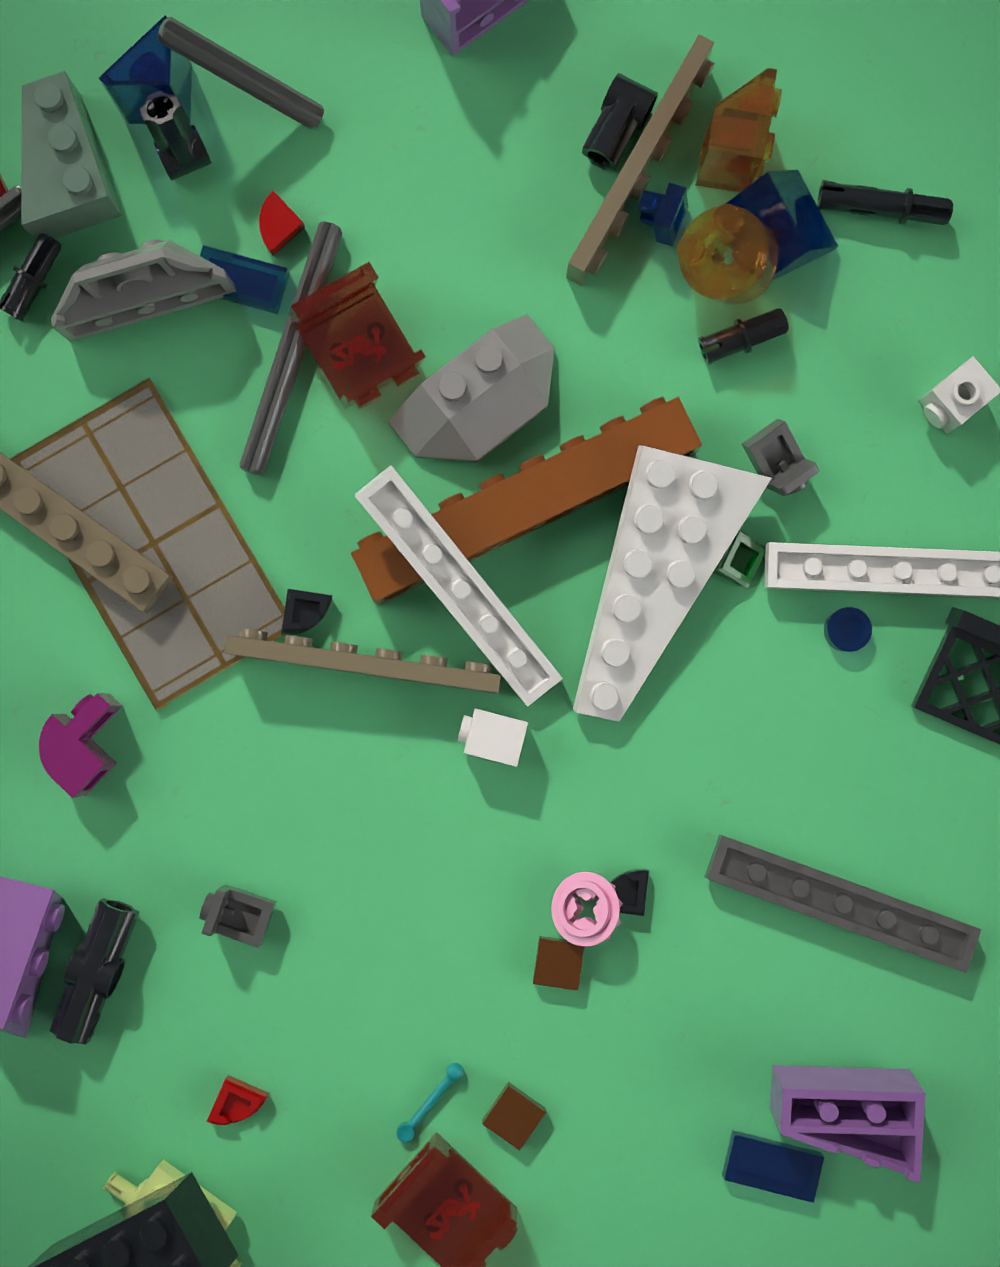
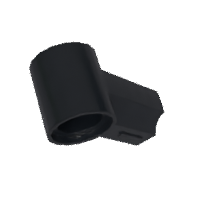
(623, 112)
(175, 139)

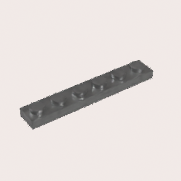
(842, 903)

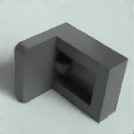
(778, 456)
(237, 915)

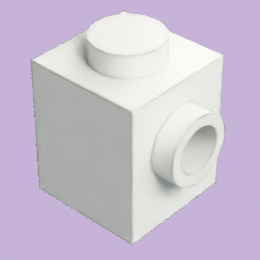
(959, 396)

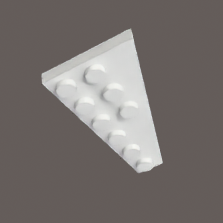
(666, 547)

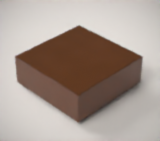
(558, 963)
(513, 1116)

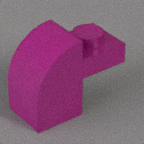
(68, 746)

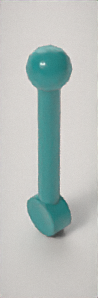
(406, 1130)

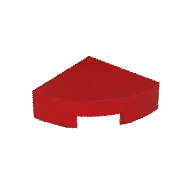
(278, 223)
(236, 1102)

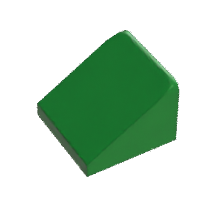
(741, 560)

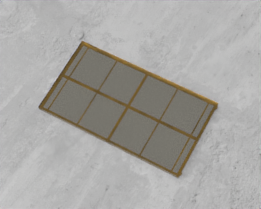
(147, 487)

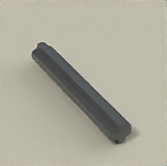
(239, 72)

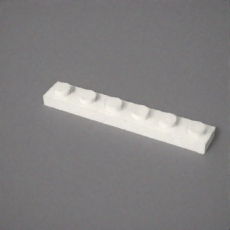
(882, 570)
(458, 585)

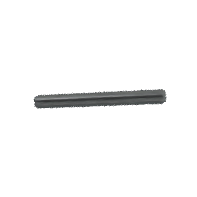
(288, 354)

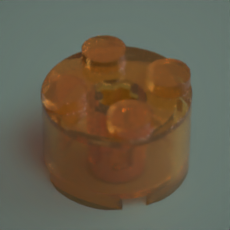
(703, 251)

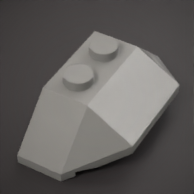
(136, 288)
(479, 395)

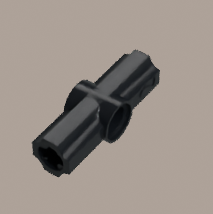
(94, 971)

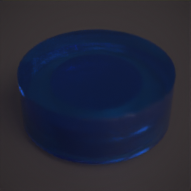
(847, 629)

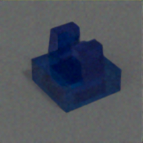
(664, 212)

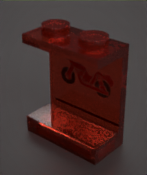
(355, 338)
(447, 1207)

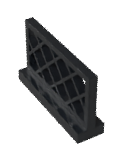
(979, 634)

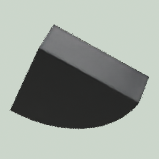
(303, 611)
(632, 891)

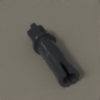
(884, 203)

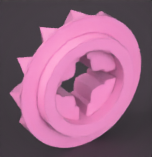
(567, 908)

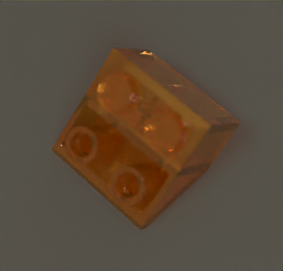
(739, 135)

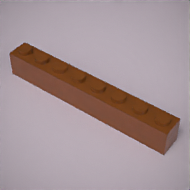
(536, 495)

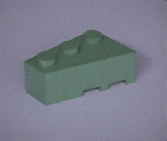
(62, 164)

